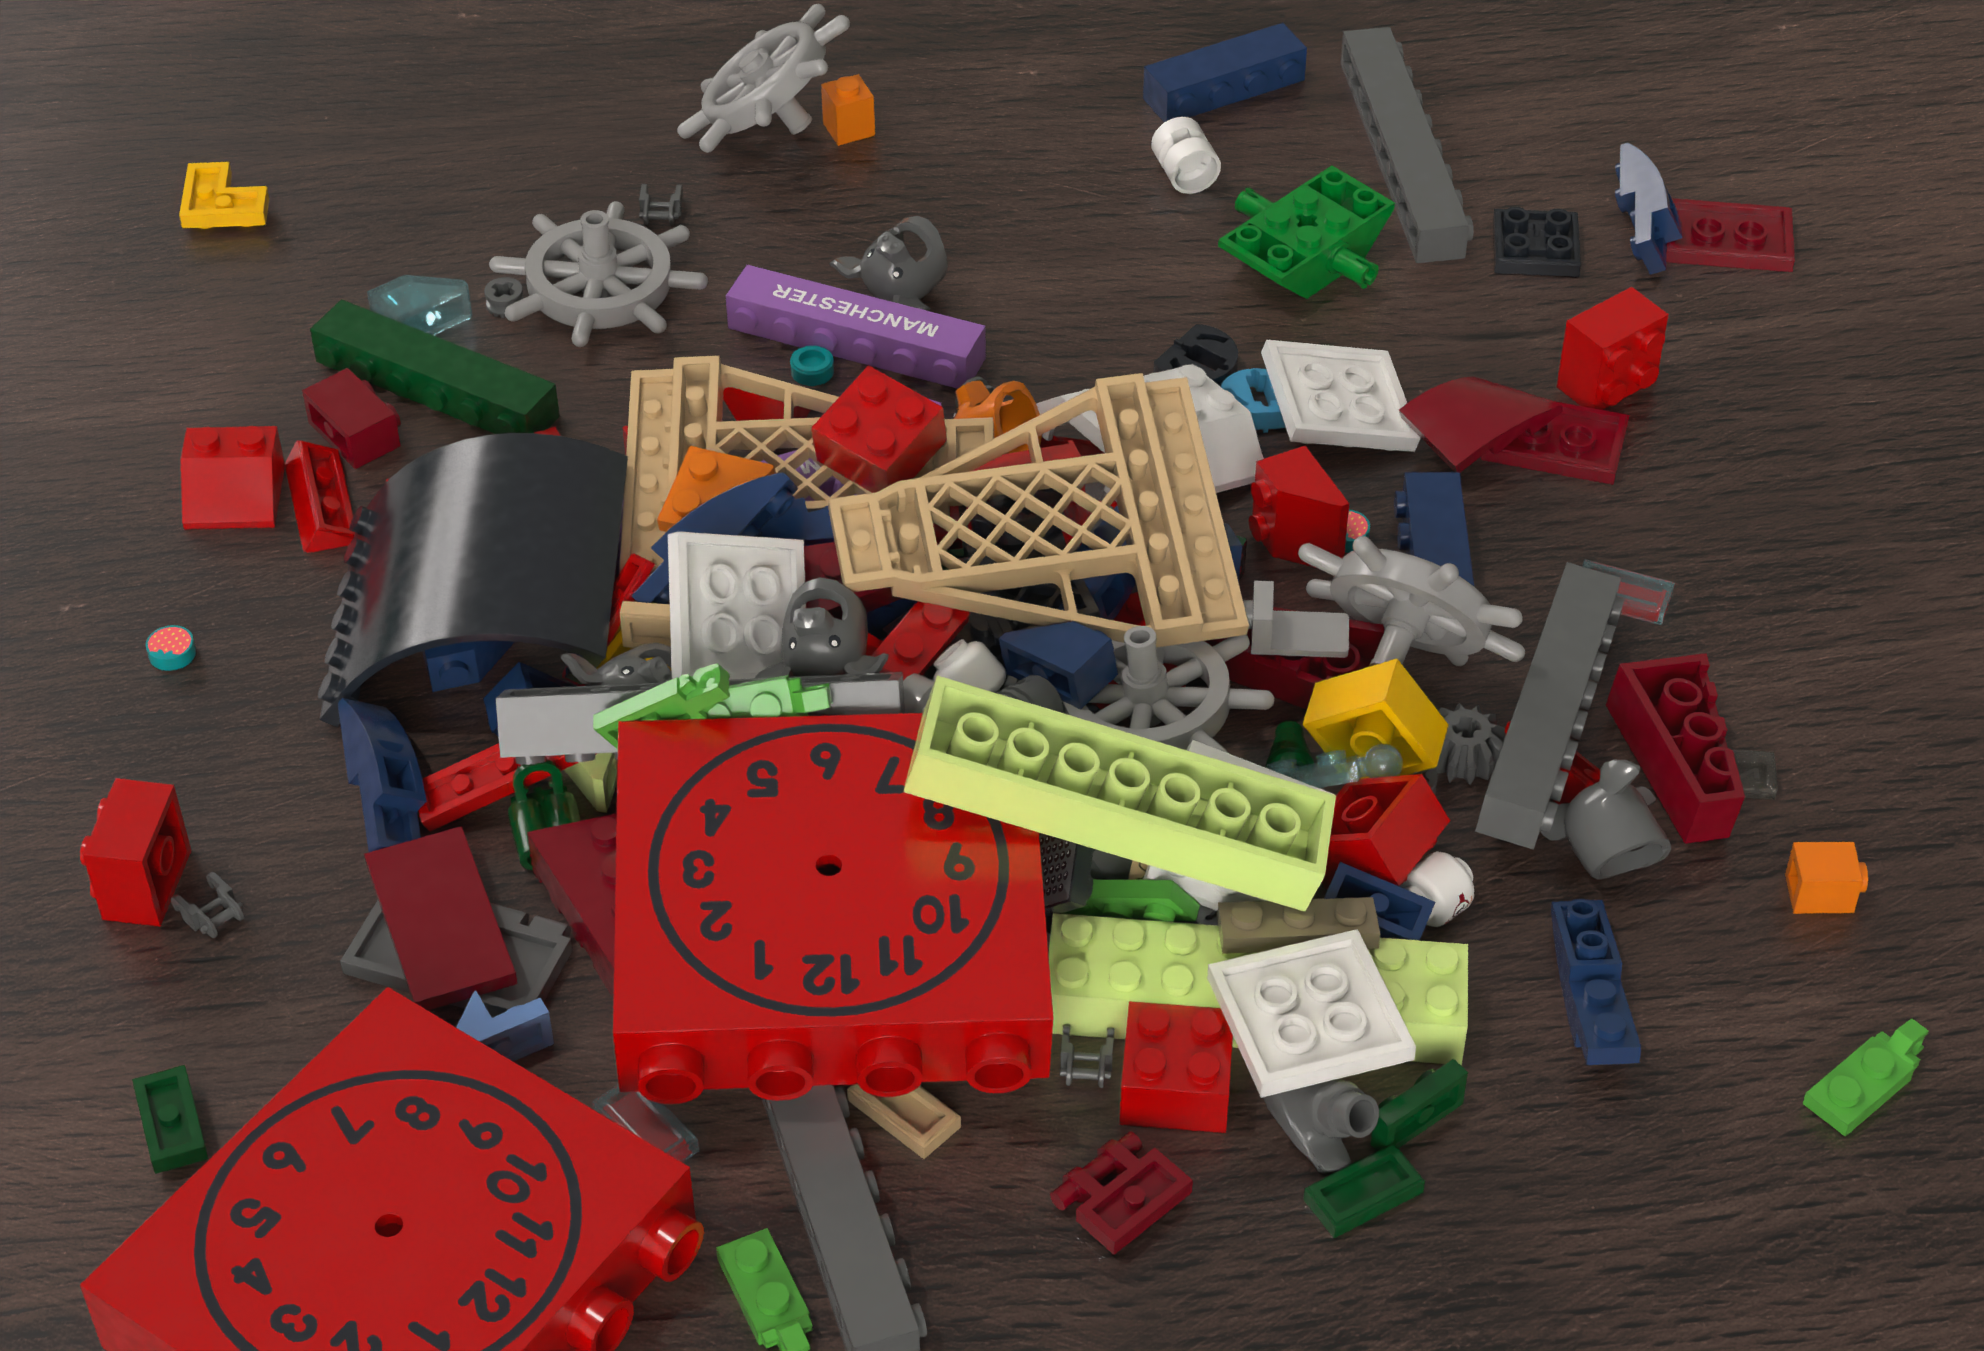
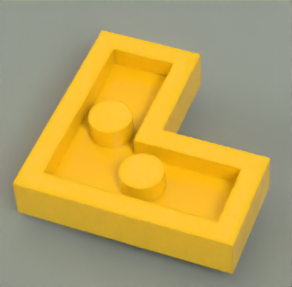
(212, 202)

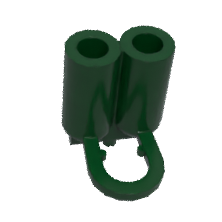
(540, 808)

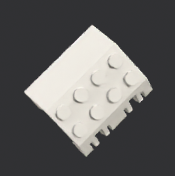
(1223, 423)

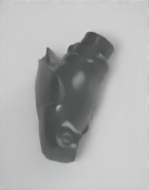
(1321, 1116)

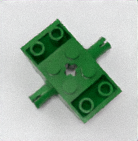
(1311, 232)

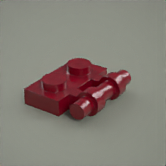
(1128, 1203)

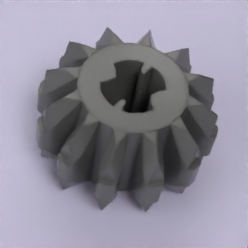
(1470, 744)

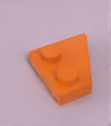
(703, 477)

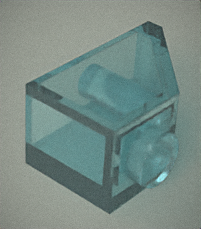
(423, 302)

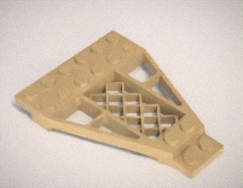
(685, 409)
(1163, 499)

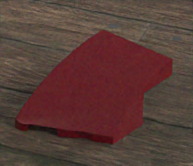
(1475, 416)

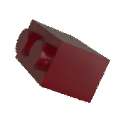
(352, 418)

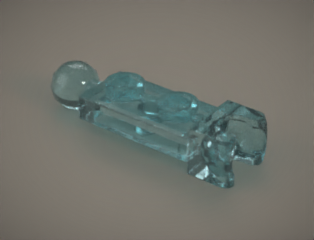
(1336, 768)

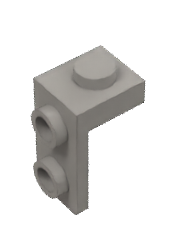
(1294, 631)

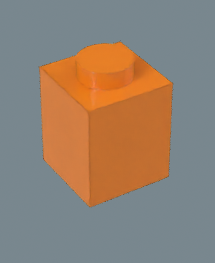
(848, 109)
(1825, 877)

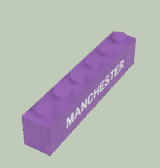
(856, 326)

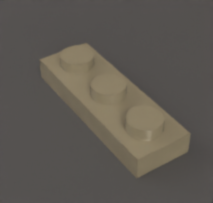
(1269, 925)

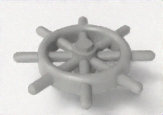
(765, 79)
(598, 272)
(1414, 601)
(1150, 694)

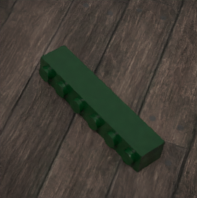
(433, 371)

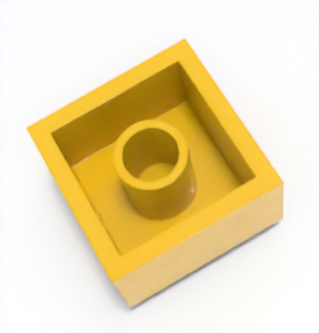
(1373, 709)

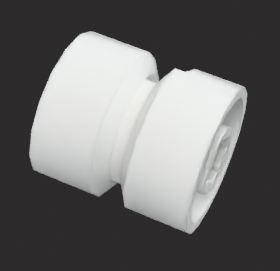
(1186, 155)

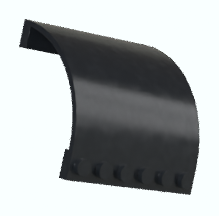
(480, 547)

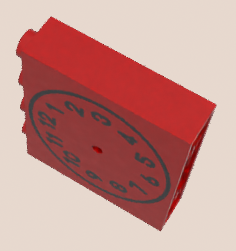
(815, 919)
(405, 1206)

